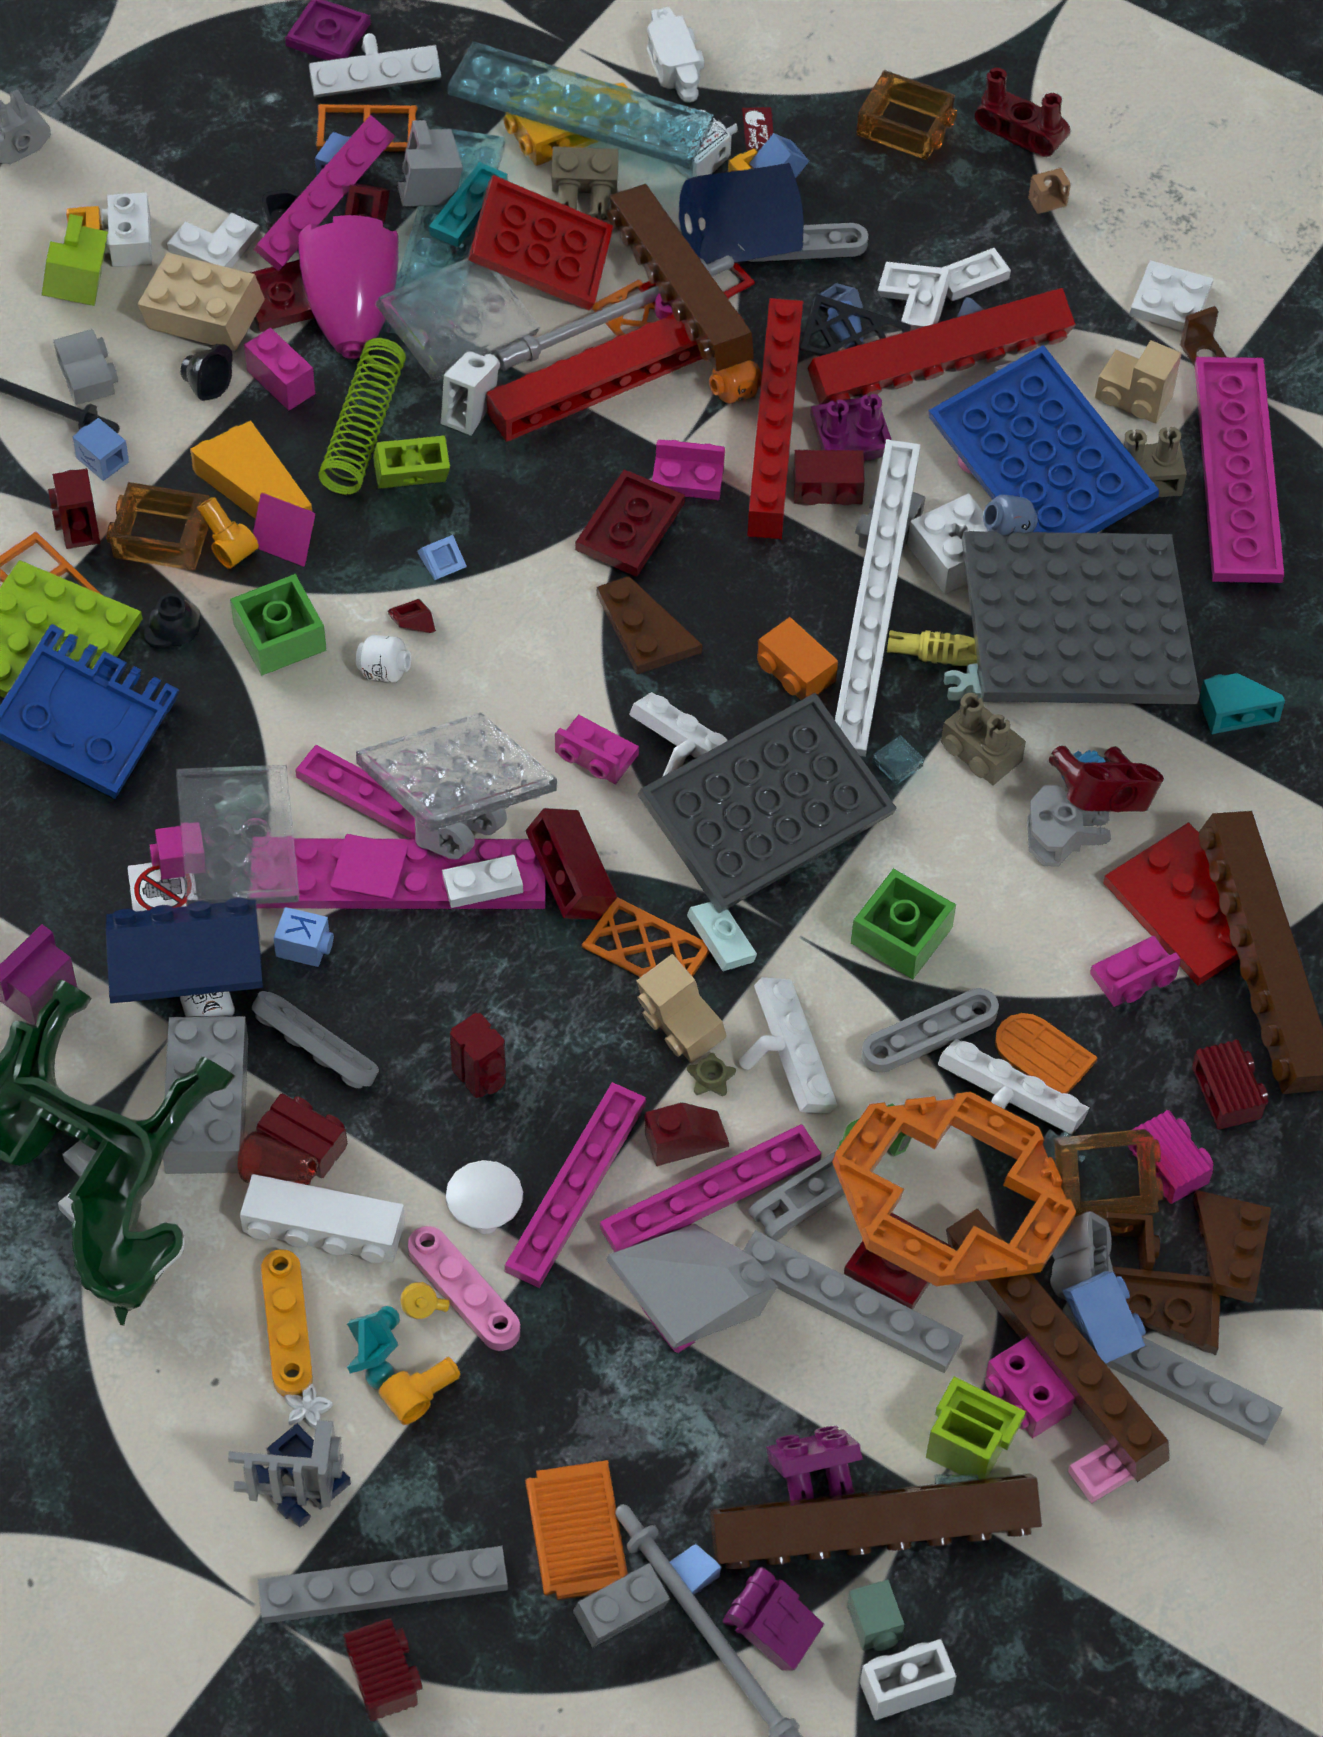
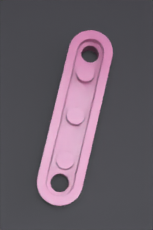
(464, 1288)

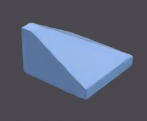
(442, 557)
(696, 1568)

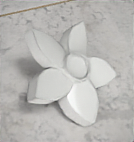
(307, 1407)

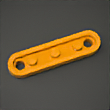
(286, 1323)

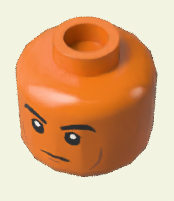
(736, 382)

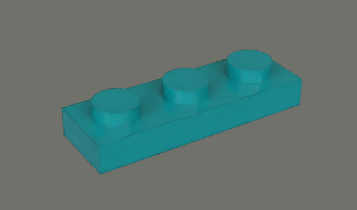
(464, 207)

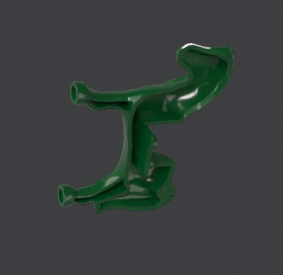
(107, 1198)

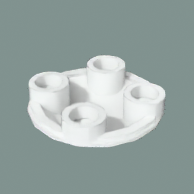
(484, 1195)

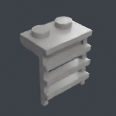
(311, 1475)

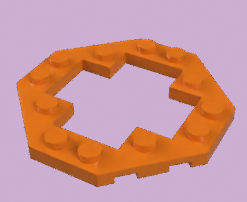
(981, 1253)

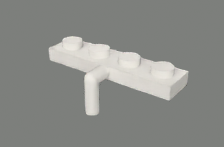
(374, 69)
(677, 727)
(794, 1045)
(1013, 1086)

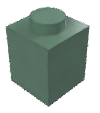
(875, 1616)

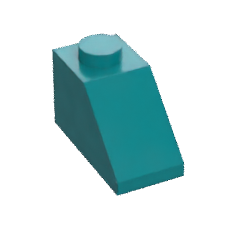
(1238, 703)

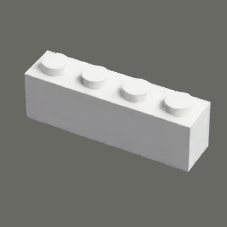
(322, 1219)

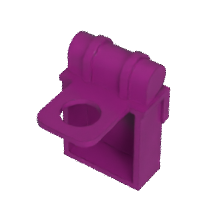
(774, 1620)

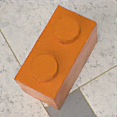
(796, 660)

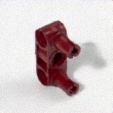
(1021, 120)
(1110, 785)

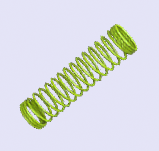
(329, 463)

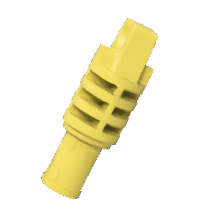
(934, 647)

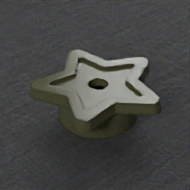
(708, 1066)

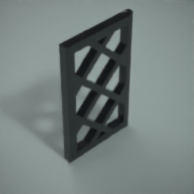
(844, 311)

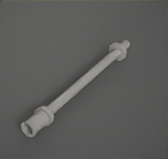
(530, 347)
(643, 1540)

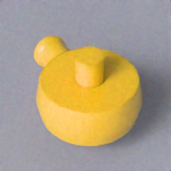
(420, 1301)

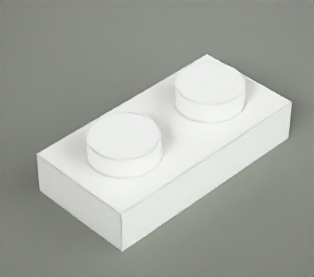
(976, 273)
(482, 881)

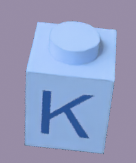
(302, 937)

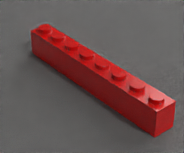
(941, 347)
(590, 377)
(775, 419)

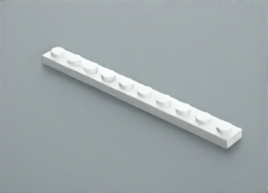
(876, 592)

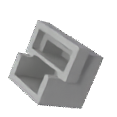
(429, 167)

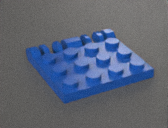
(82, 715)

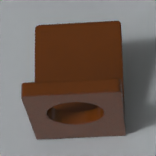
(1199, 333)
(1142, 1229)

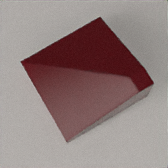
(413, 616)

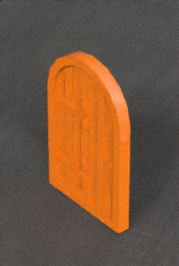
(1042, 1051)

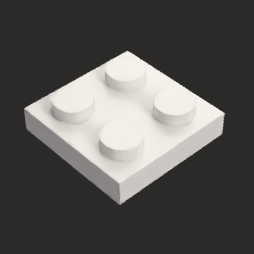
(1169, 295)

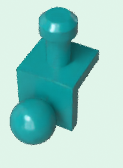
(374, 1345)

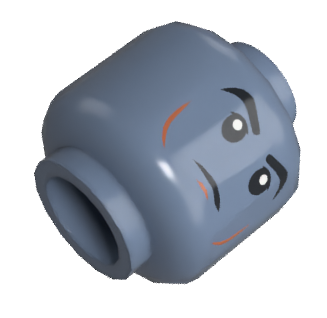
(1010, 515)

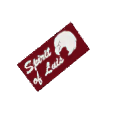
(757, 126)

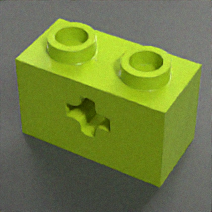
(411, 461)

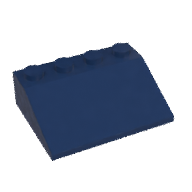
(183, 950)

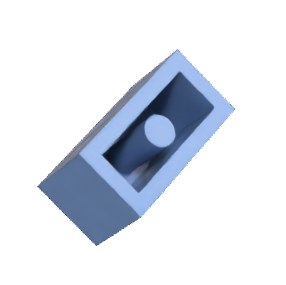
(1105, 1316)

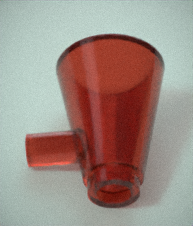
(274, 1159)

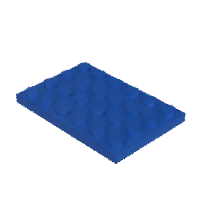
(1043, 441)

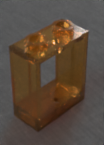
(912, 95)
(160, 502)
(1148, 1154)

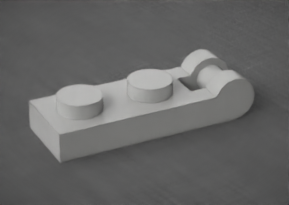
(798, 1198)

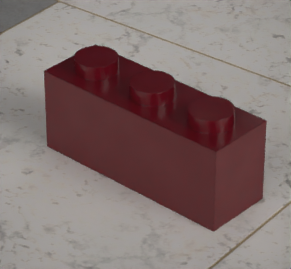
(571, 864)

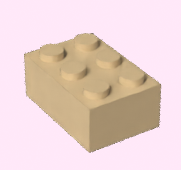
(201, 301)

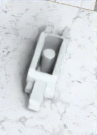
(674, 53)

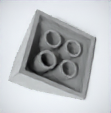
(693, 1283)

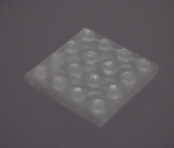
(456, 771)

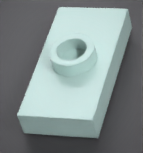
(722, 936)

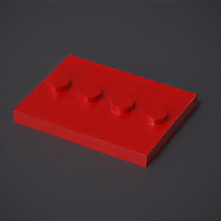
(541, 242)
(1177, 902)

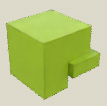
(77, 265)
(972, 1429)

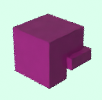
(32, 973)

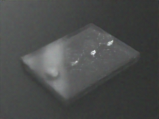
(455, 314)
(237, 834)

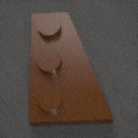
(645, 627)
(1234, 1242)
(1175, 1305)

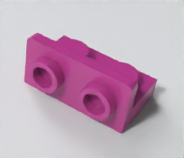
(690, 468)
(595, 749)
(1135, 971)

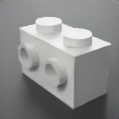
(128, 229)
(907, 1679)

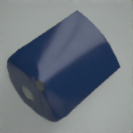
(745, 208)

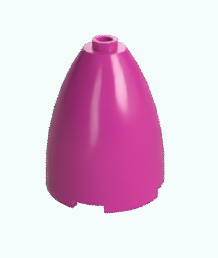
(344, 274)

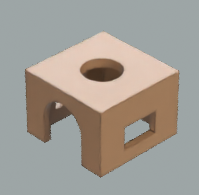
(1049, 197)

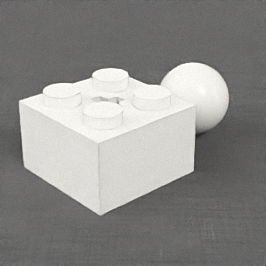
(937, 540)

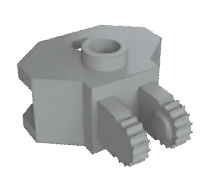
(20, 129)
(1059, 828)

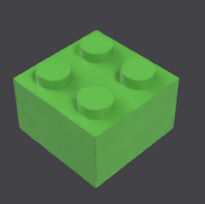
(278, 624)
(903, 923)

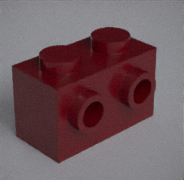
(75, 508)

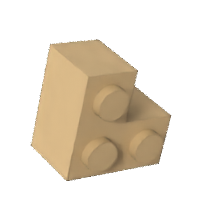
(1140, 384)
(676, 1007)

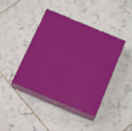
(327, 30)

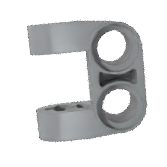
(458, 838)

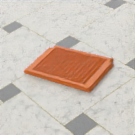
(576, 1529)

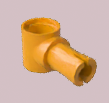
(231, 540)
(411, 1394)

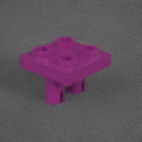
(852, 425)
(826, 1449)

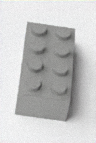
(216, 1126)

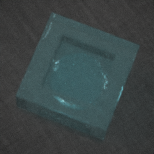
(898, 760)

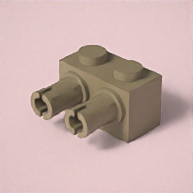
(585, 171)
(1161, 460)
(982, 740)

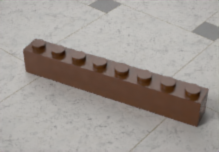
(681, 277)
(1265, 950)
(1095, 1387)
(875, 1519)

